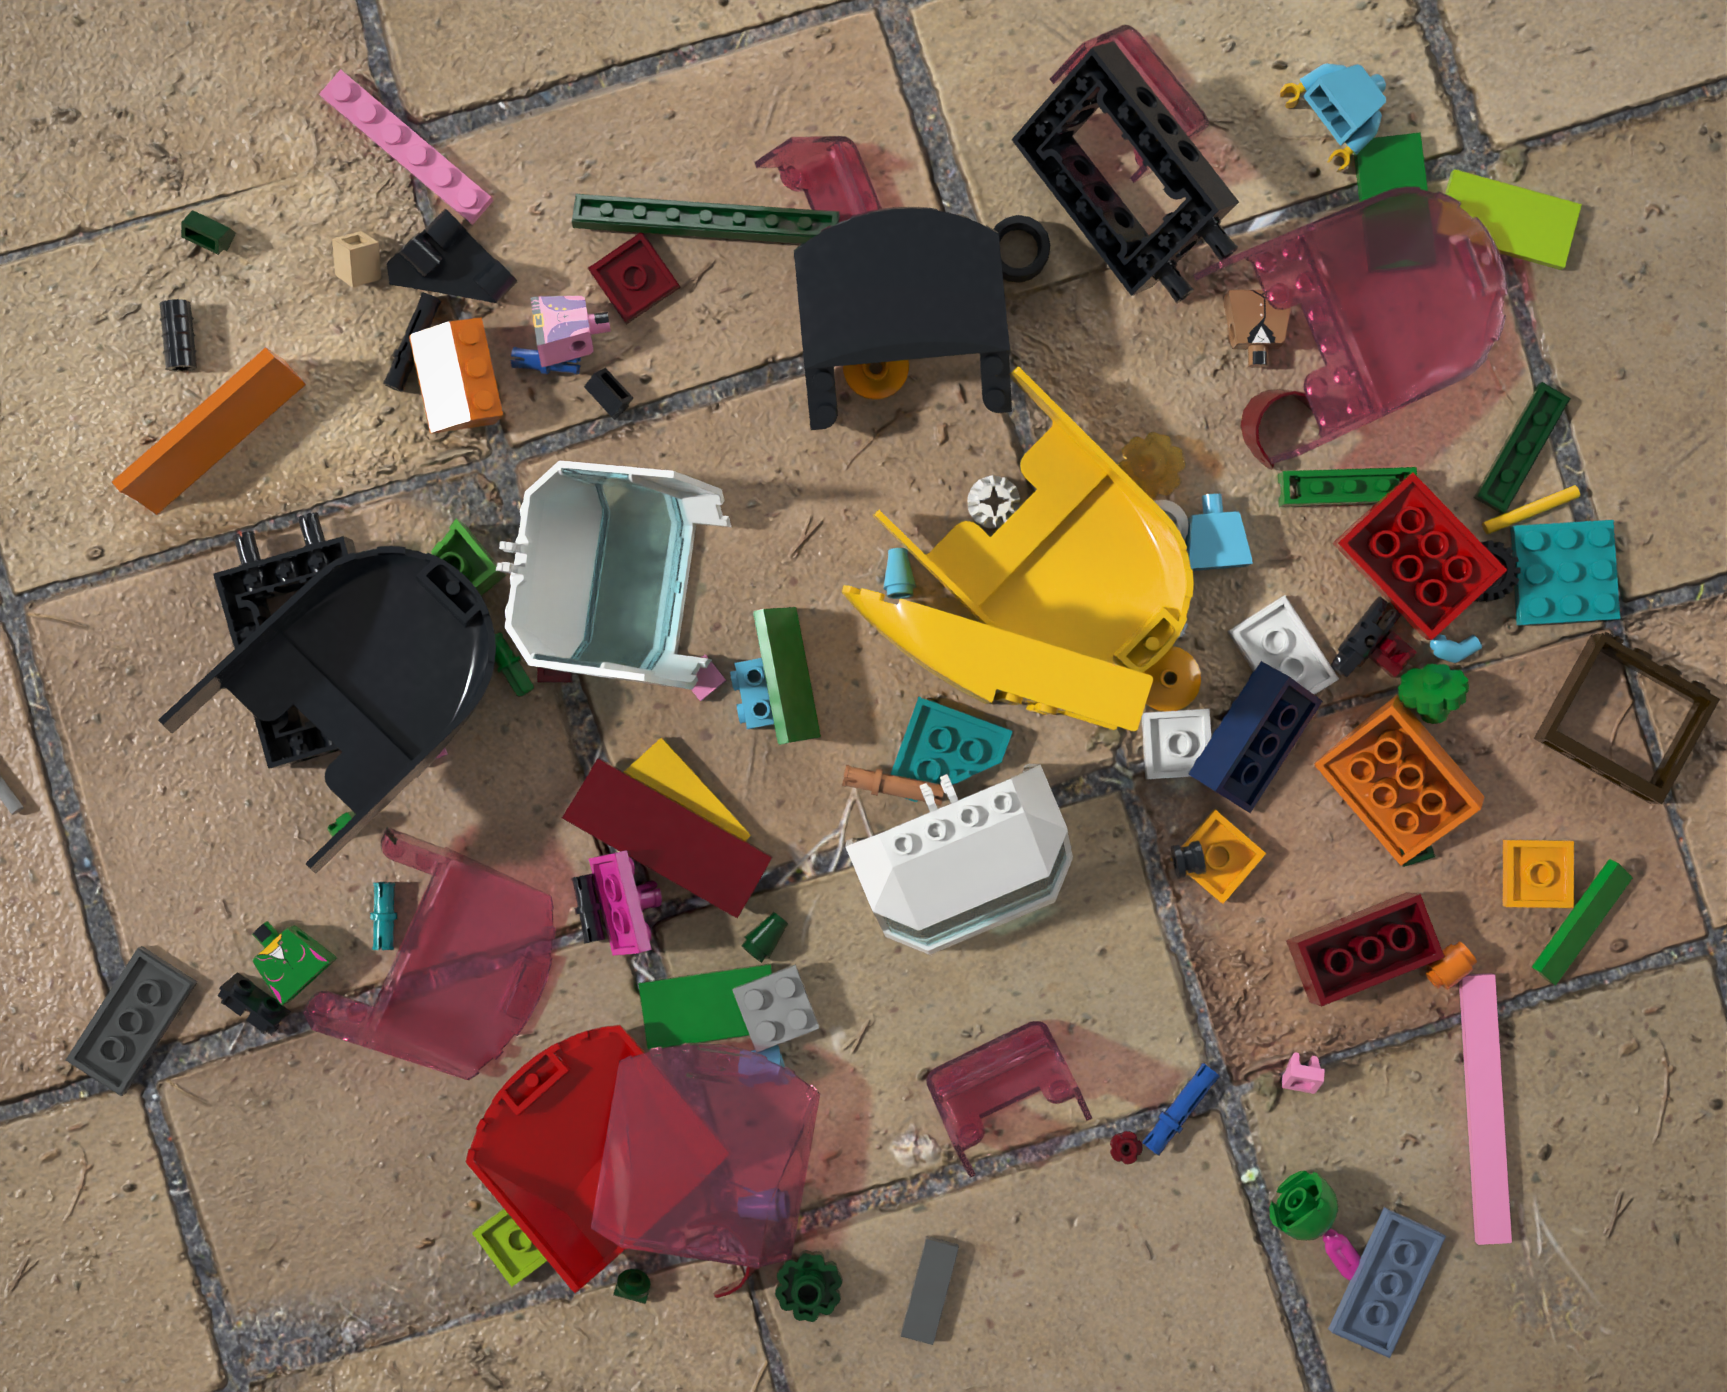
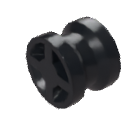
(1188, 859)

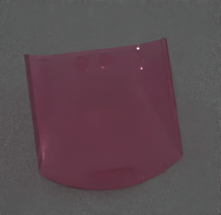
(706, 1155)

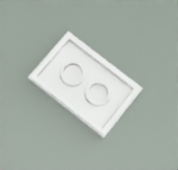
(1284, 643)

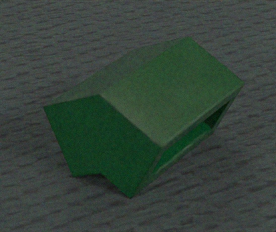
(206, 232)

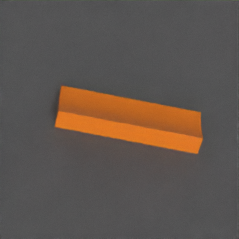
(210, 431)

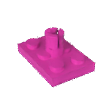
(624, 902)

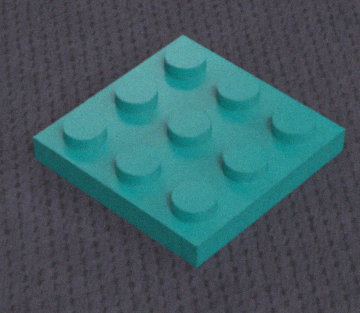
(1565, 572)

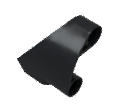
(450, 263)

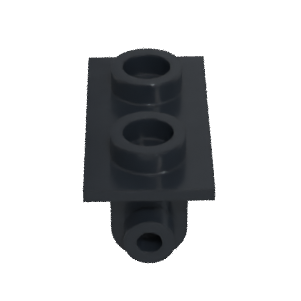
(242, 994)

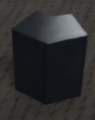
(608, 393)

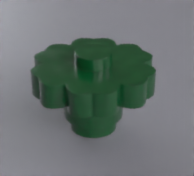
(808, 1286)

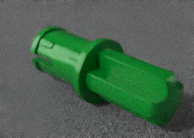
(511, 667)

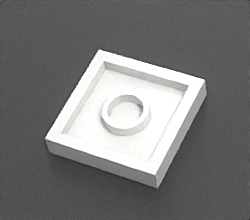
(1174, 741)

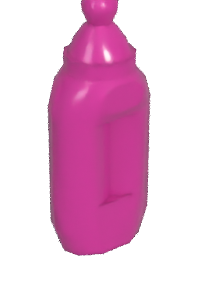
(1341, 1253)

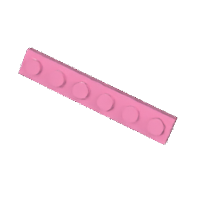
(406, 147)

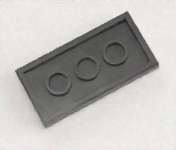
(131, 1021)

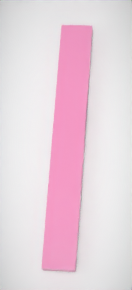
(1485, 1109)

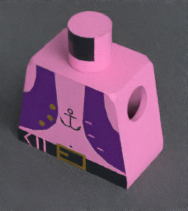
(565, 328)

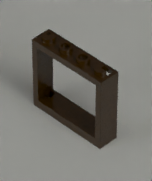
(1666, 676)

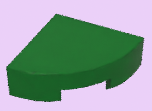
(340, 822)

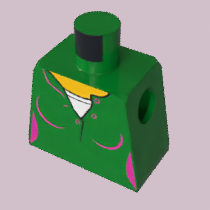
(289, 960)

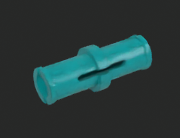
(383, 916)

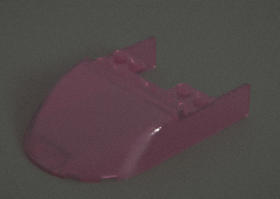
(1395, 297)

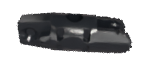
(1364, 637)

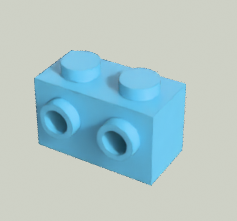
(755, 704)

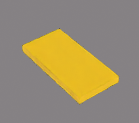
(670, 775)

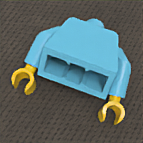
(1345, 102)

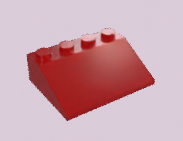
(1419, 557)

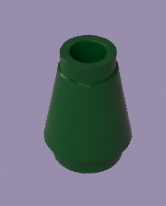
(765, 937)

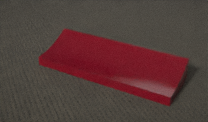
(667, 837)

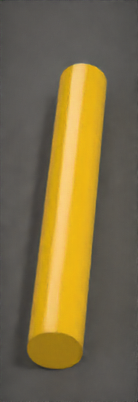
(1531, 509)

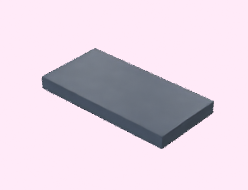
(1387, 1282)

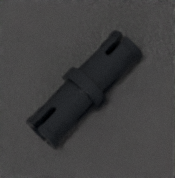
(588, 908)

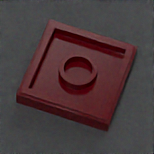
(634, 277)

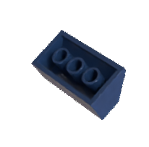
(1255, 736)

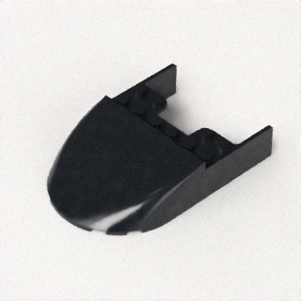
(379, 657)

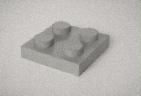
(775, 1008)

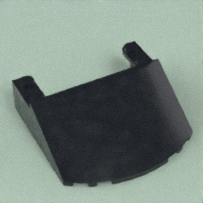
(898, 291)

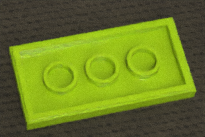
(1518, 219)

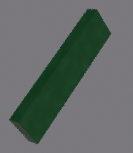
(1522, 448)

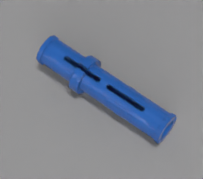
(1181, 1108)

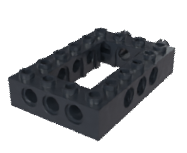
(1047, 142)
(245, 606)

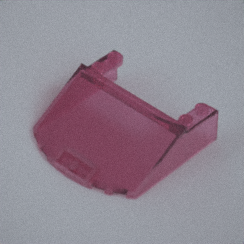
(462, 971)

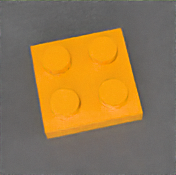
(1227, 856)
(1538, 873)

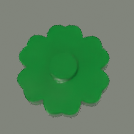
(1433, 691)

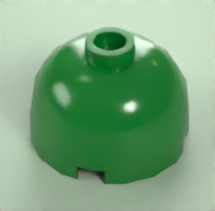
(1305, 1206)

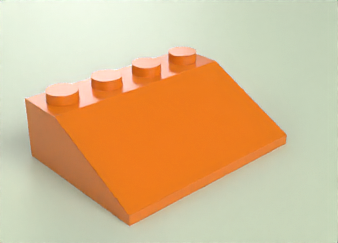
(1400, 781)

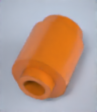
(1452, 968)

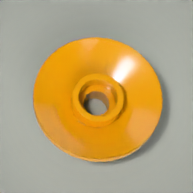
(879, 385)
(1186, 684)

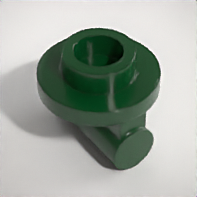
(633, 1285)

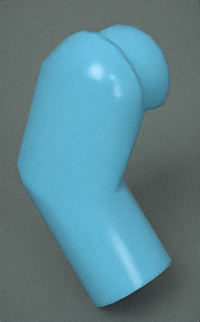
(1454, 651)

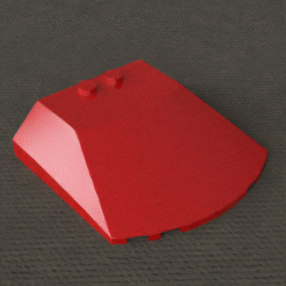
(546, 1145)

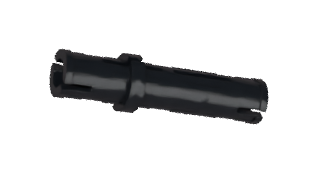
(403, 356)

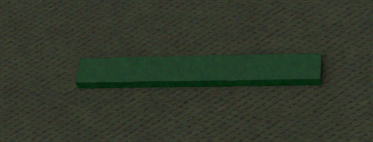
(700, 218)

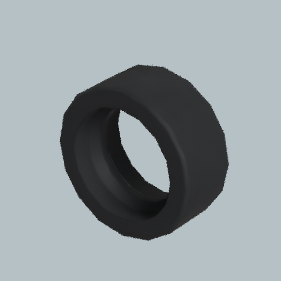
(1041, 236)

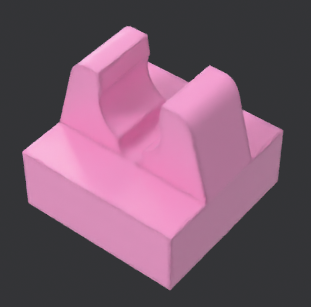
(1303, 1077)

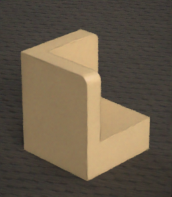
(356, 258)

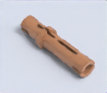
(889, 784)

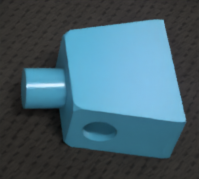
(1217, 537)

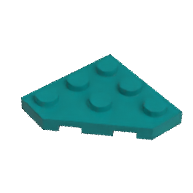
(948, 743)

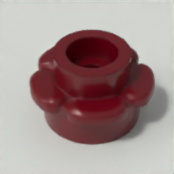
(1125, 1138)

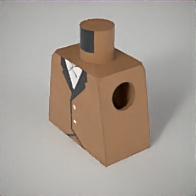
(1254, 324)

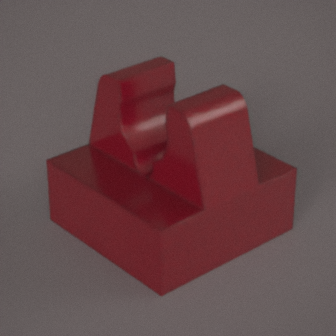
(1392, 654)

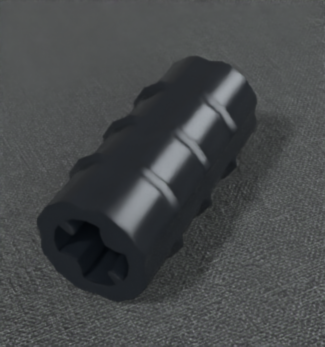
(178, 335)

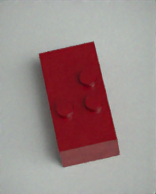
(1365, 948)

